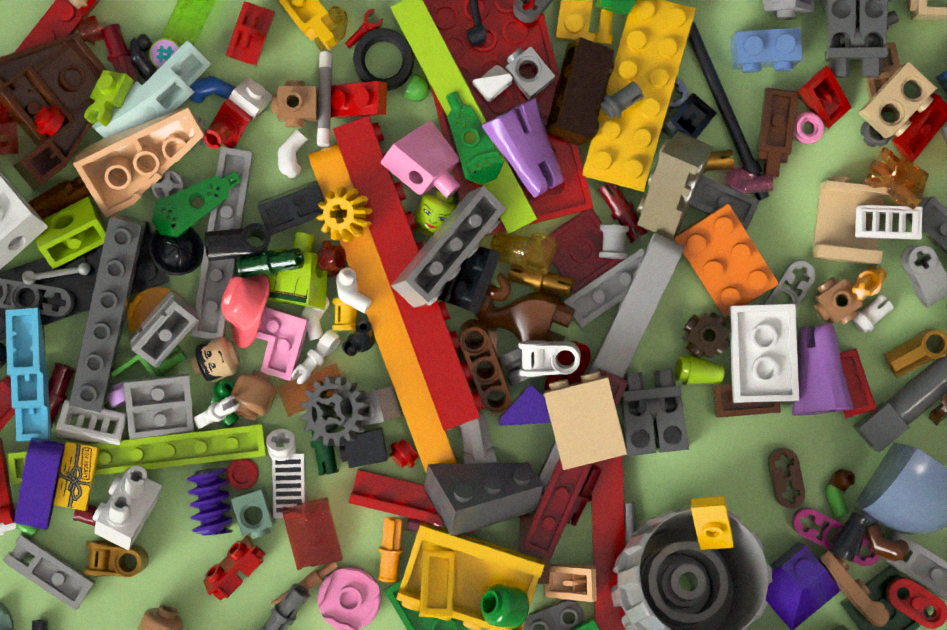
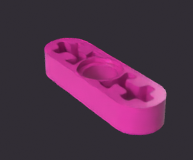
(810, 533)

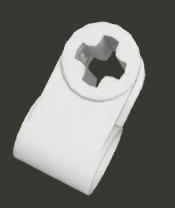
(546, 358)

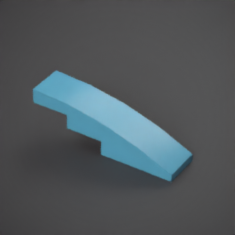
(28, 374)

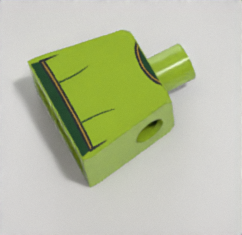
(300, 286)

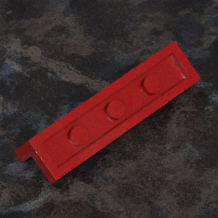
(393, 497)

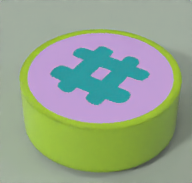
(162, 51)

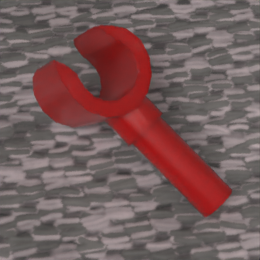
(364, 28)

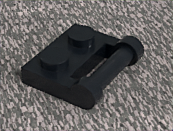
(472, 281)

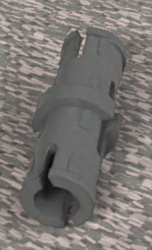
(285, 611)

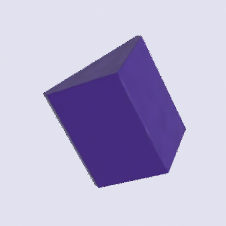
(526, 408)

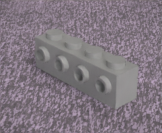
(448, 247)

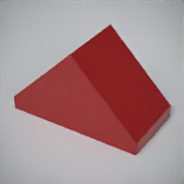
(824, 97)

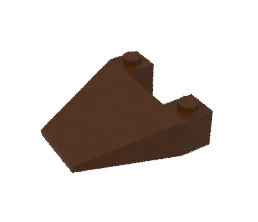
(45, 75)

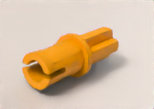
(869, 282)
(390, 549)

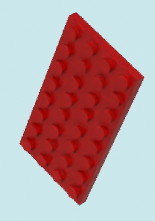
(504, 37)

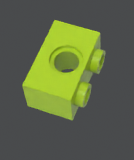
(71, 233)

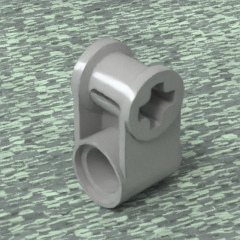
(927, 279)

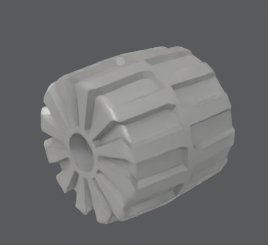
(726, 582)

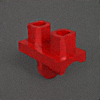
(250, 33)

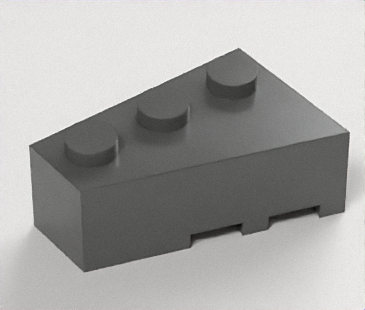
(481, 493)

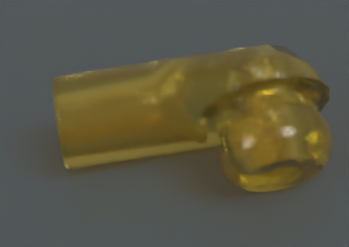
(339, 28)

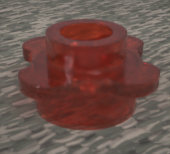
(331, 258)

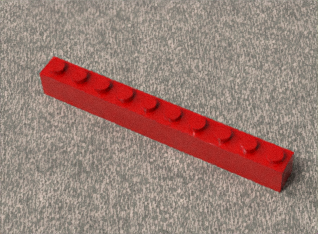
(397, 248)

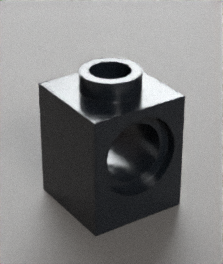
(366, 450)

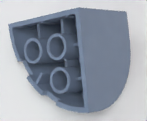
(906, 492)

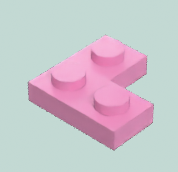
(285, 341)

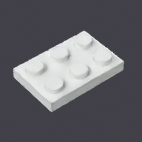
(764, 353)

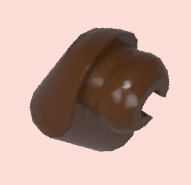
(884, 547)

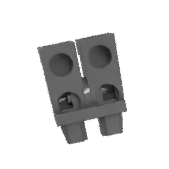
(656, 405)

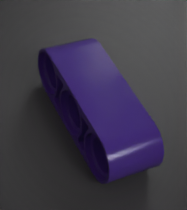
(39, 483)

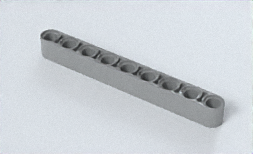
(630, 319)

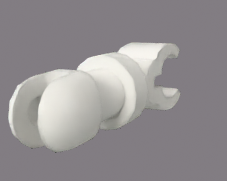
(325, 346)
(216, 412)

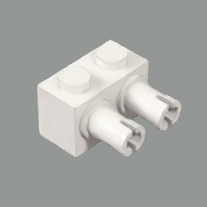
(128, 507)

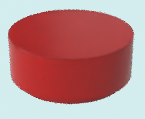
(242, 473)

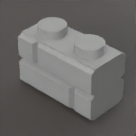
(163, 329)

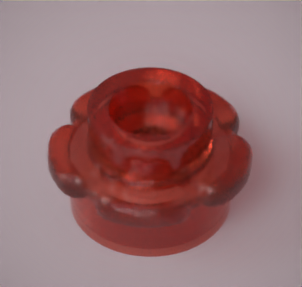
(90, 30)

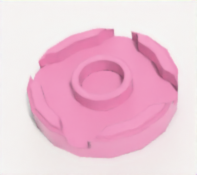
(349, 598)

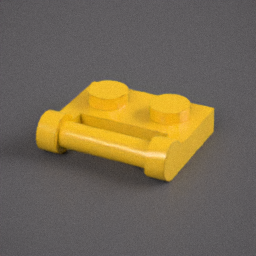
(575, 21)

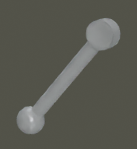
(29, 276)

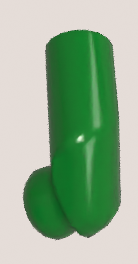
(222, 390)

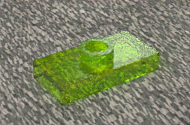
(187, 20)

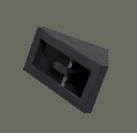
(690, 118)

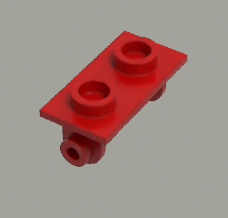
(222, 577)

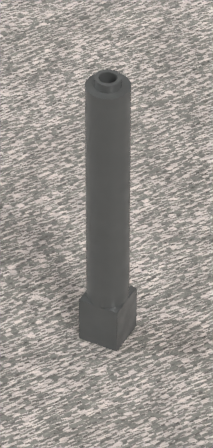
(892, 417)

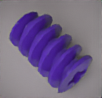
(209, 502)

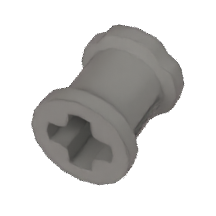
(613, 241)

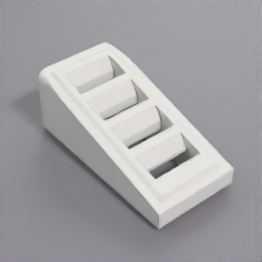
(860, 230)
(76, 432)

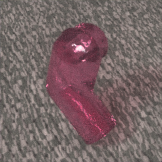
(748, 183)

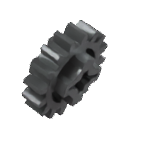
(347, 406)

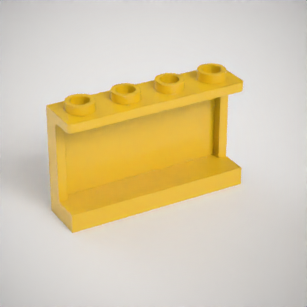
(476, 570)

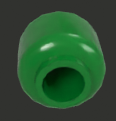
(505, 606)

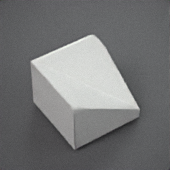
(493, 83)

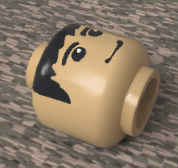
(215, 359)

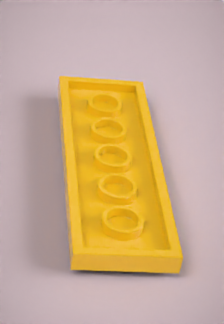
(650, 57)

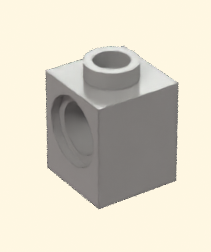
(533, 86)

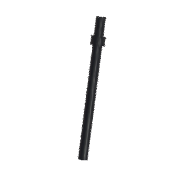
(724, 107)

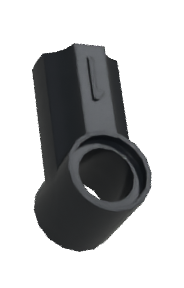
(234, 244)

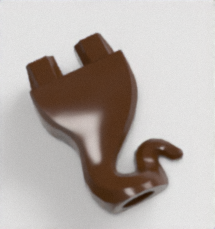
(526, 316)

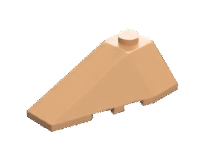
(129, 162)

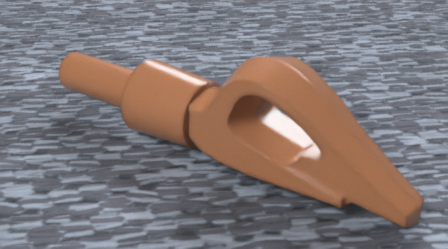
(312, 579)

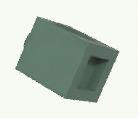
(253, 498)

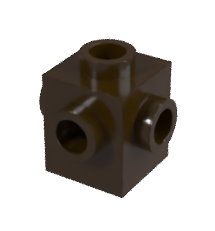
(694, 335)

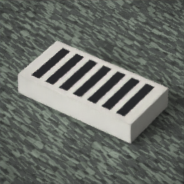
(288, 483)

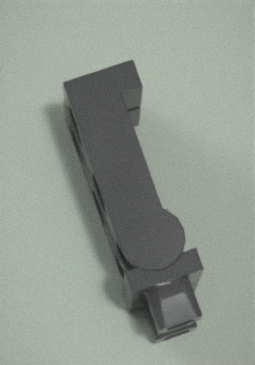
(856, 43)

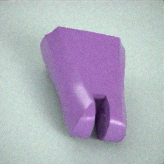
(525, 144)
(820, 373)

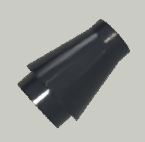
(849, 537)

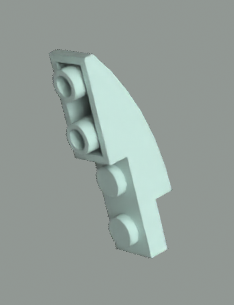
(160, 93)

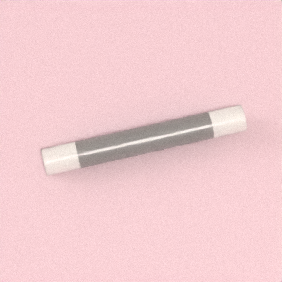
(324, 99)

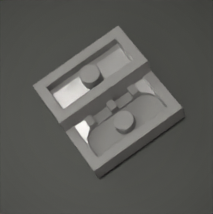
(158, 406)

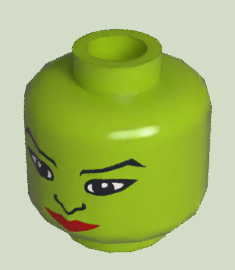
(433, 212)

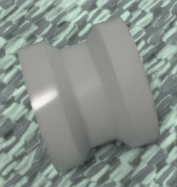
(165, 184)

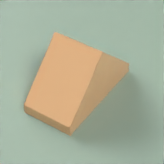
(572, 582)

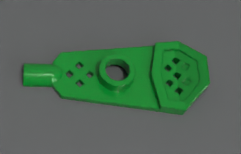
(473, 153)
(181, 205)

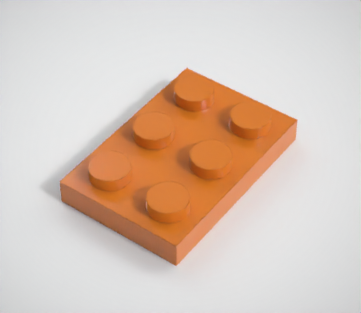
(726, 259)

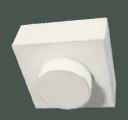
(251, 97)

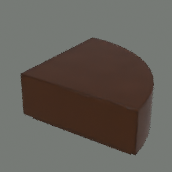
(940, 412)

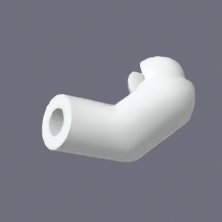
(287, 154)
(348, 290)
(314, 328)

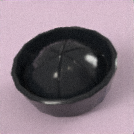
(176, 255)

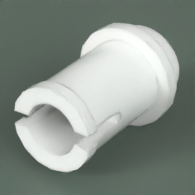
(871, 314)

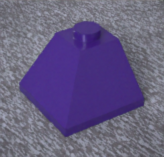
(799, 586)

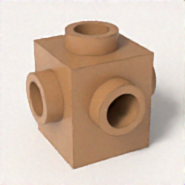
(305, 111)
(826, 303)

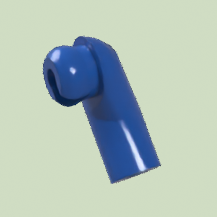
(209, 86)

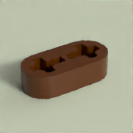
(794, 477)

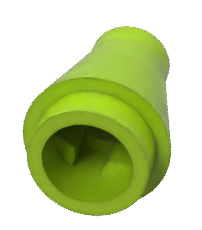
(693, 370)

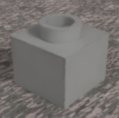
(382, 405)

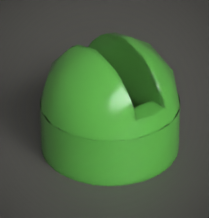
(417, 89)

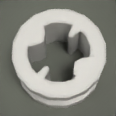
(281, 453)

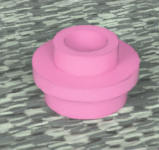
(817, 128)

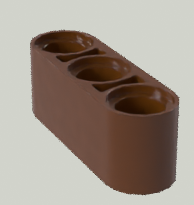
(484, 381)

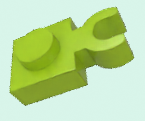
(108, 93)

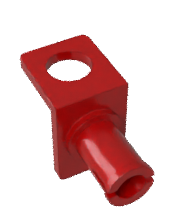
(227, 126)

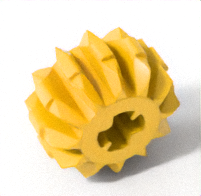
(356, 213)

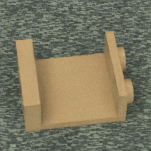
(837, 222)
(584, 420)

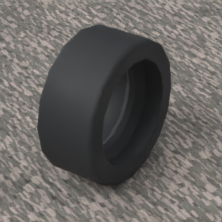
(386, 35)

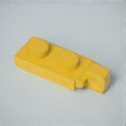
(311, 19)

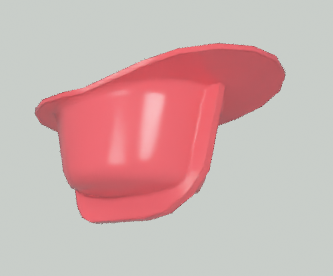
(244, 305)

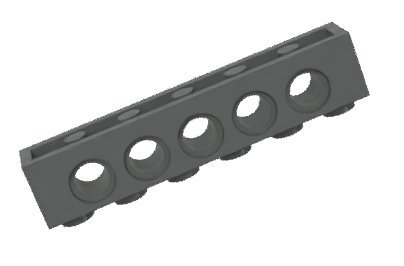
(107, 312)

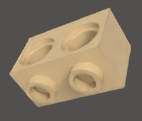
(893, 96)

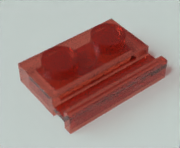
(312, 533)

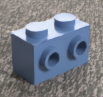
(766, 48)

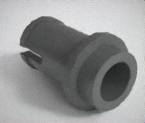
(621, 100)

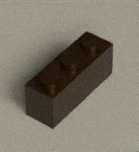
(580, 91)

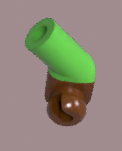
(836, 489)

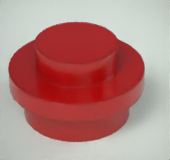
(49, 120)
(403, 454)

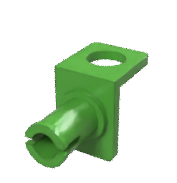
(166, 365)

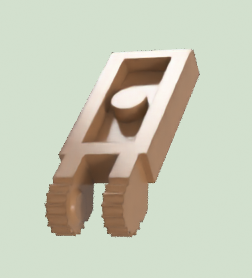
(854, 590)

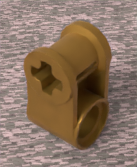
(109, 559)

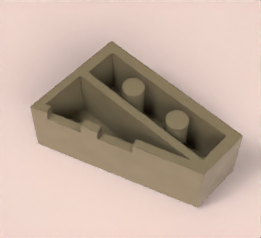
(673, 184)

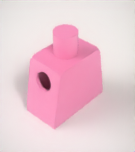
(423, 161)

